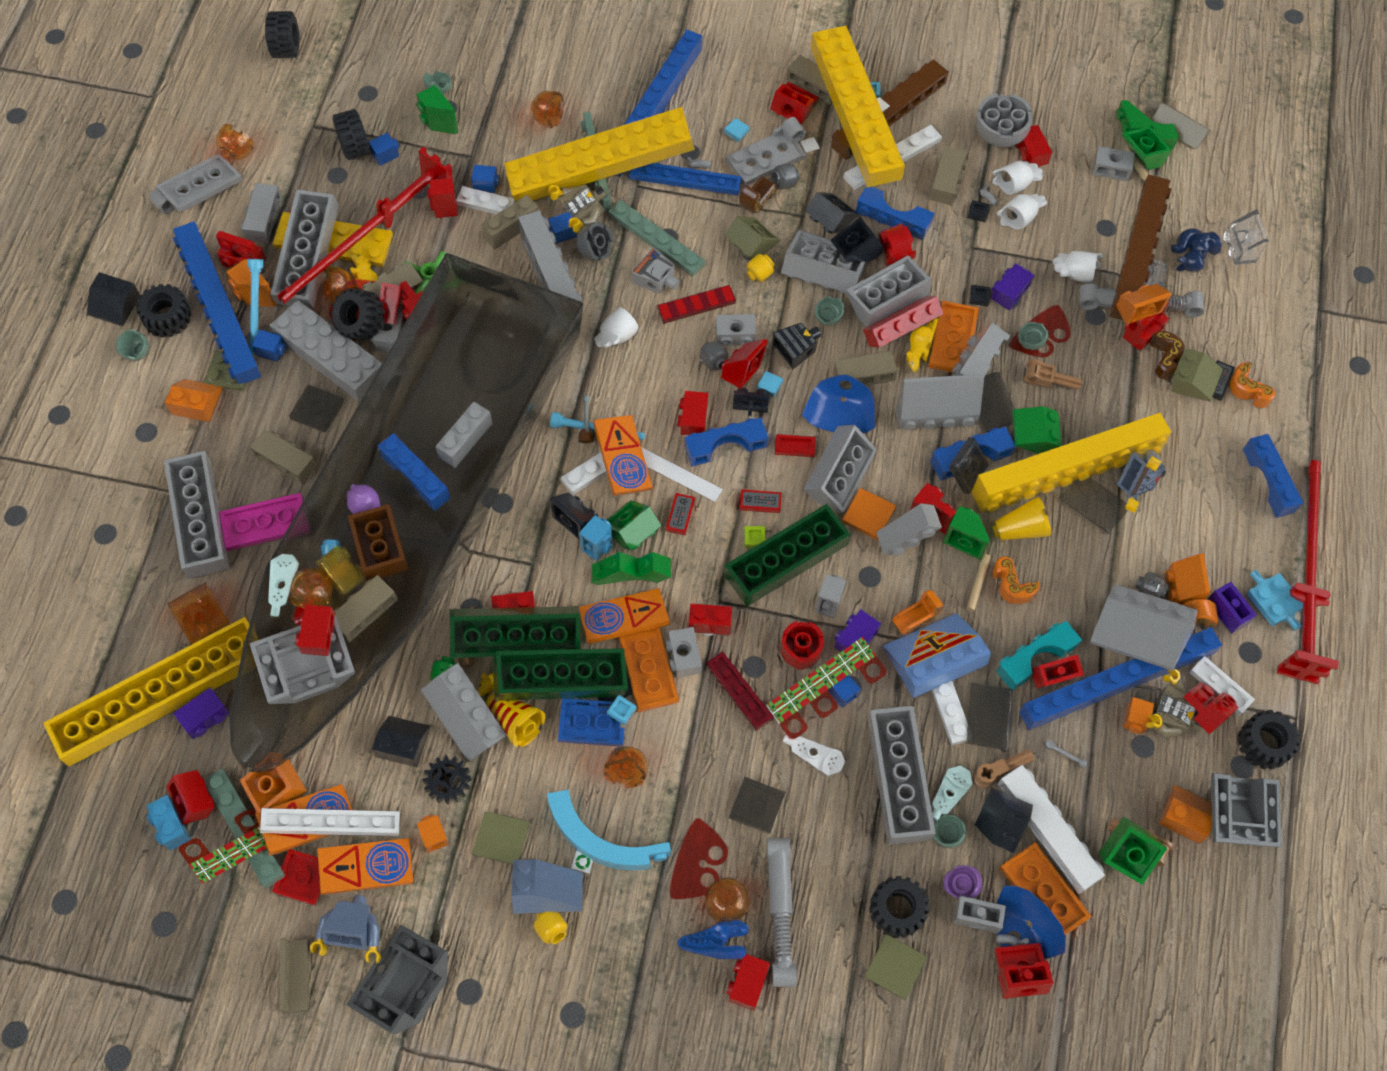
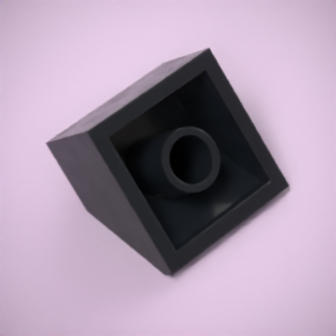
(831, 212)
(857, 242)
(111, 299)
(571, 512)
(401, 741)
(1003, 819)

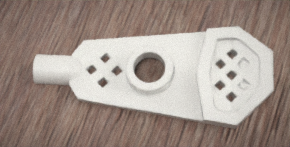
(820, 760)

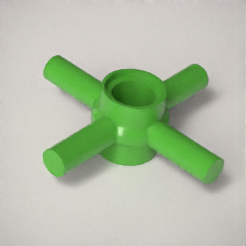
(425, 270)

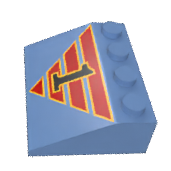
(937, 654)

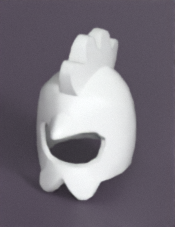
(1021, 176)
(1025, 208)
(1078, 265)
(616, 328)

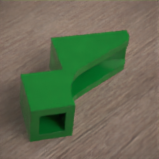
(1132, 118)
(624, 567)

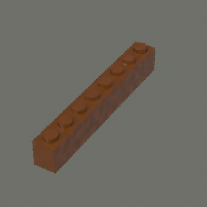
(901, 100)
(1142, 238)

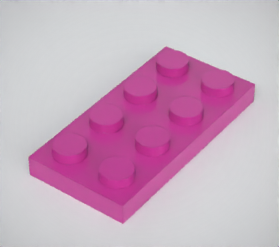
(259, 521)

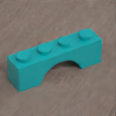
(1058, 641)

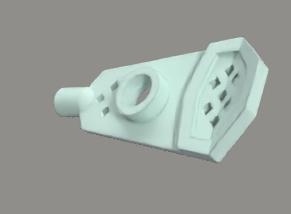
(278, 575)
(953, 784)

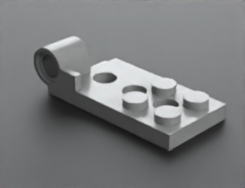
(782, 137)
(167, 195)

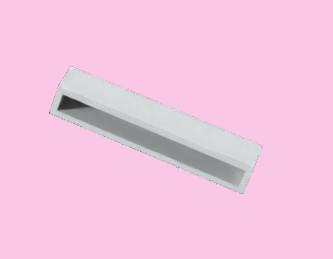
(1053, 832)

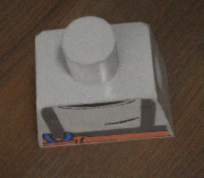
(655, 272)

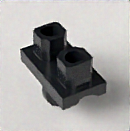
(751, 401)

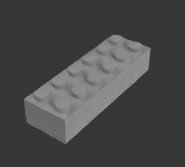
(305, 244)
(546, 256)
(326, 349)
(196, 515)
(901, 775)

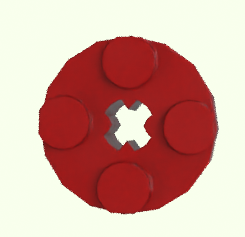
(897, 243)
(802, 633)

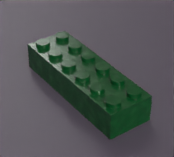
(786, 554)
(489, 630)
(559, 674)

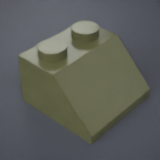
(751, 236)
(1196, 375)

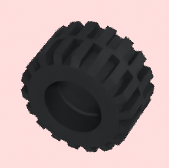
(282, 34)
(351, 134)
(162, 297)
(369, 318)
(1280, 728)
(912, 894)

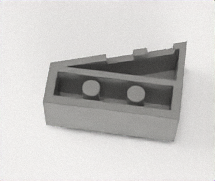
(980, 351)

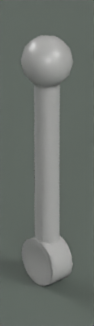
(1051, 745)

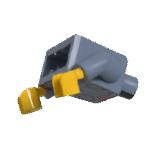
(1140, 476)
(349, 926)

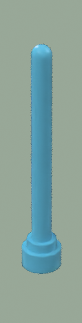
(254, 267)
(558, 420)

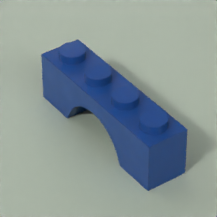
(875, 207)
(748, 434)
(994, 444)
(419, 475)
(1282, 492)

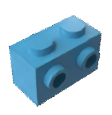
(596, 538)
(167, 822)

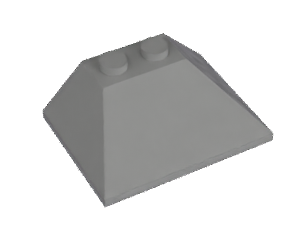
(295, 676)

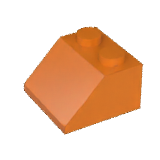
(240, 282)
(1142, 303)
(193, 399)
(1188, 579)
(273, 786)
(1187, 815)

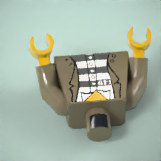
(581, 203)
(1172, 712)

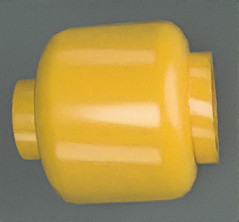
(760, 268)
(550, 927)

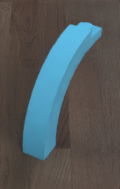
(596, 848)

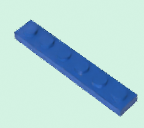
(687, 178)

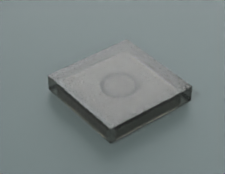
(316, 408)
(968, 465)
(757, 805)

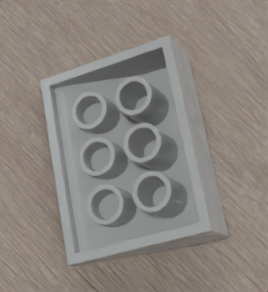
(819, 262)
(940, 402)
(1144, 627)

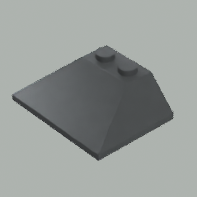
(1245, 811)
(403, 983)

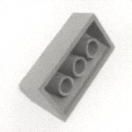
(889, 291)
(840, 468)
(463, 712)

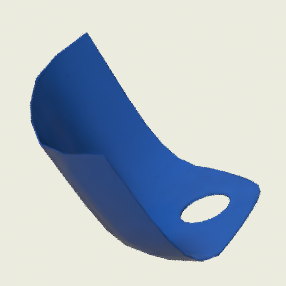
(827, 410)
(1025, 906)

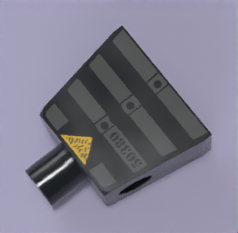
(796, 343)

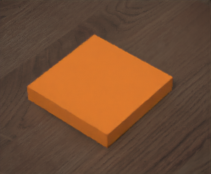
(868, 513)

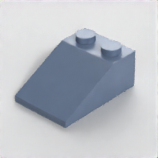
(545, 887)

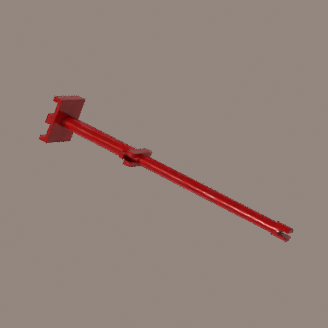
(430, 170)
(1304, 663)

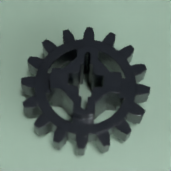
(455, 776)

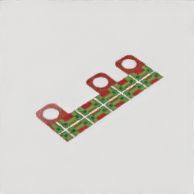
(817, 683)
(212, 864)

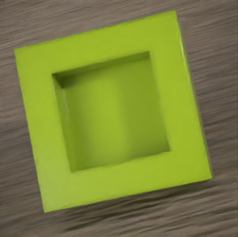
(753, 536)

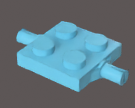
(1274, 600)

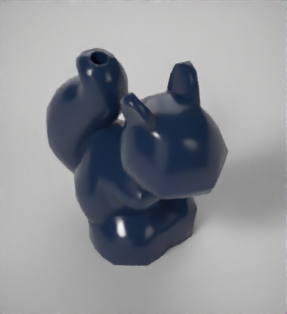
(1199, 244)

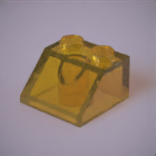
(341, 570)

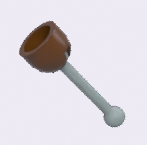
(586, 435)

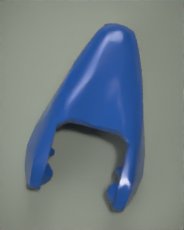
(712, 941)

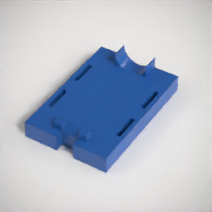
(589, 723)

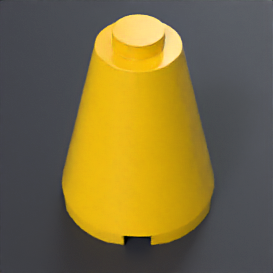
(1023, 522)

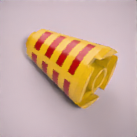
(517, 719)

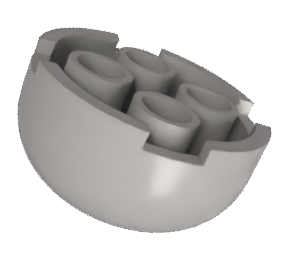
(1001, 118)

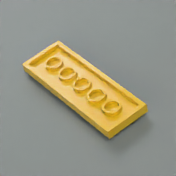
(373, 245)

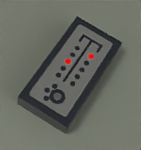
(1224, 380)

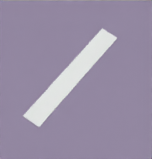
(681, 476)

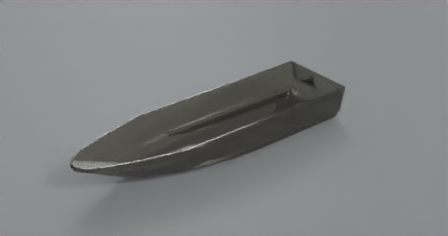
(464, 343)

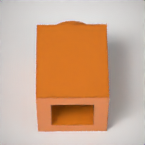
(1137, 715)
(432, 833)

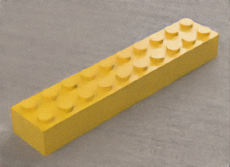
(857, 106)
(600, 155)
(1069, 463)
(148, 694)

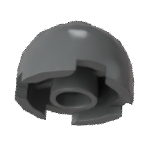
(594, 241)

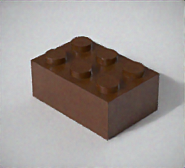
(378, 542)

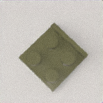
(219, 374)
(500, 838)
(895, 967)

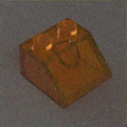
(198, 613)

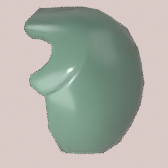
(441, 80)
(829, 311)
(1033, 335)
(132, 345)
(949, 831)

